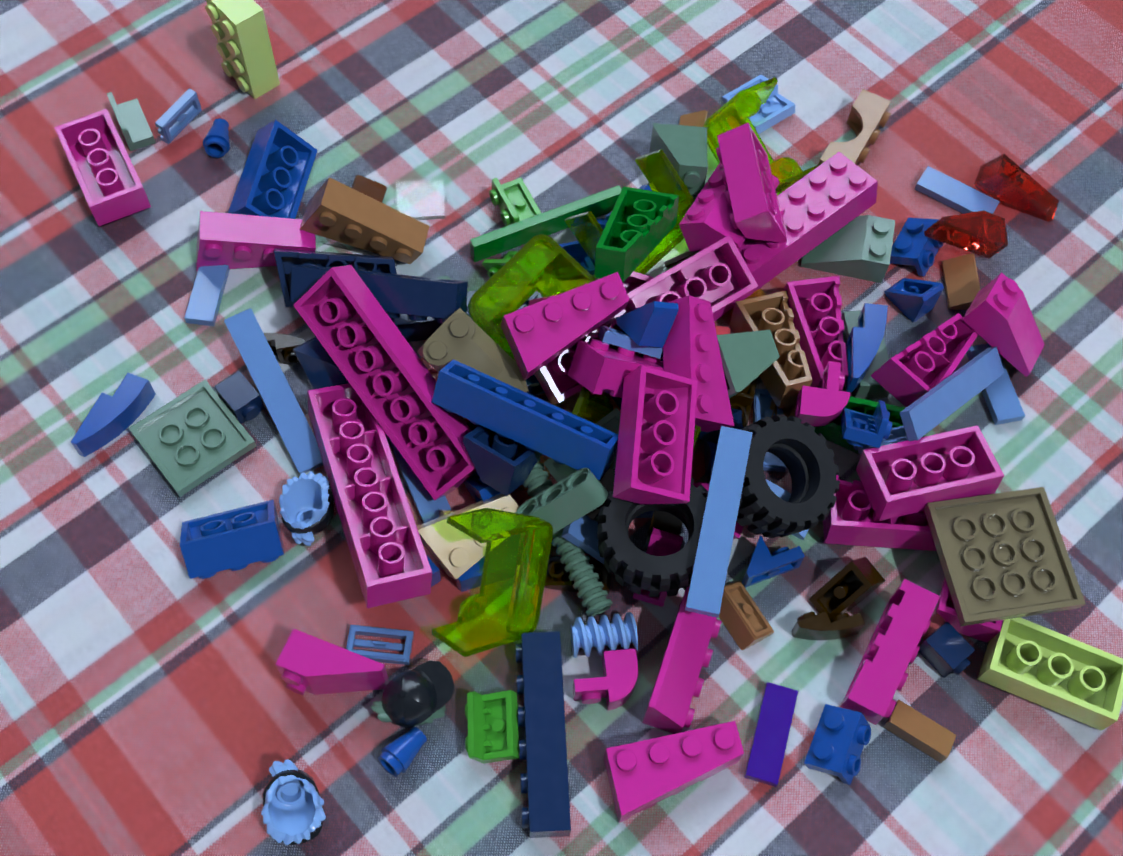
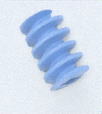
(603, 634)

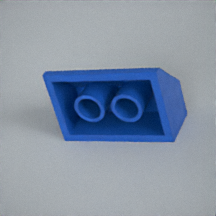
(231, 540)

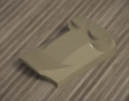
(467, 343)

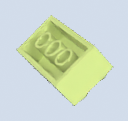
(244, 44)
(1055, 672)

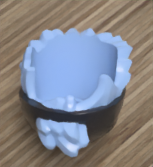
(306, 506)
(292, 805)

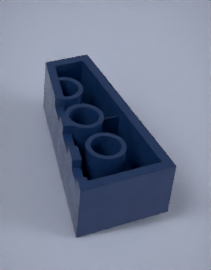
(287, 258)

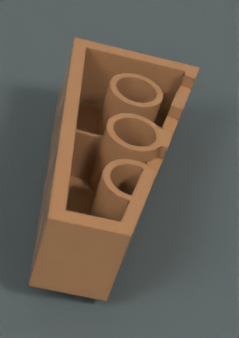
(363, 222)
(790, 370)

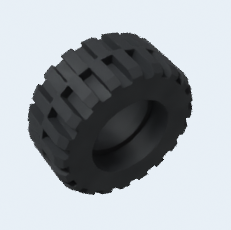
(810, 471)
(637, 567)

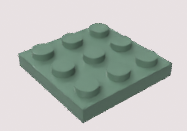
(192, 437)

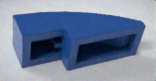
(864, 342)
(113, 414)

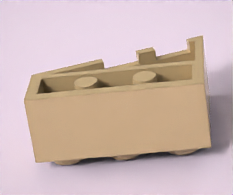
(453, 548)

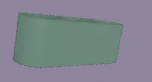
(567, 499)

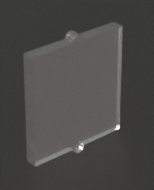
(421, 199)

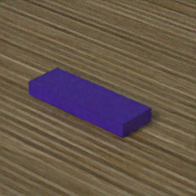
(771, 734)

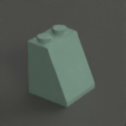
(685, 150)
(746, 357)

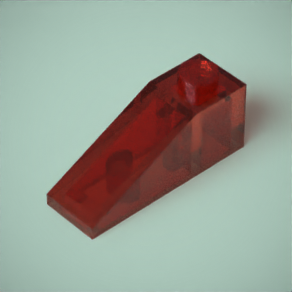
(1015, 188)
(974, 232)

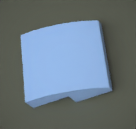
(771, 112)

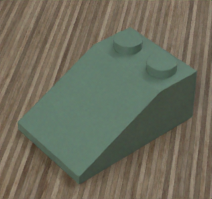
(856, 250)

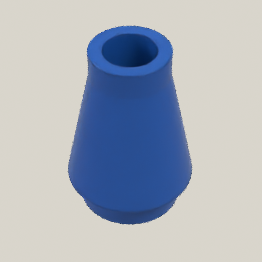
(217, 139)
(401, 752)

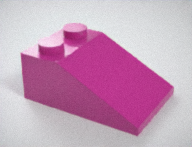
(1006, 322)
(326, 668)

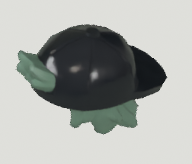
(416, 696)

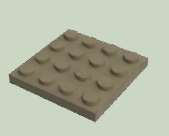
(1003, 556)

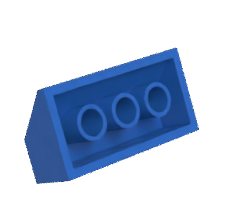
(274, 174)

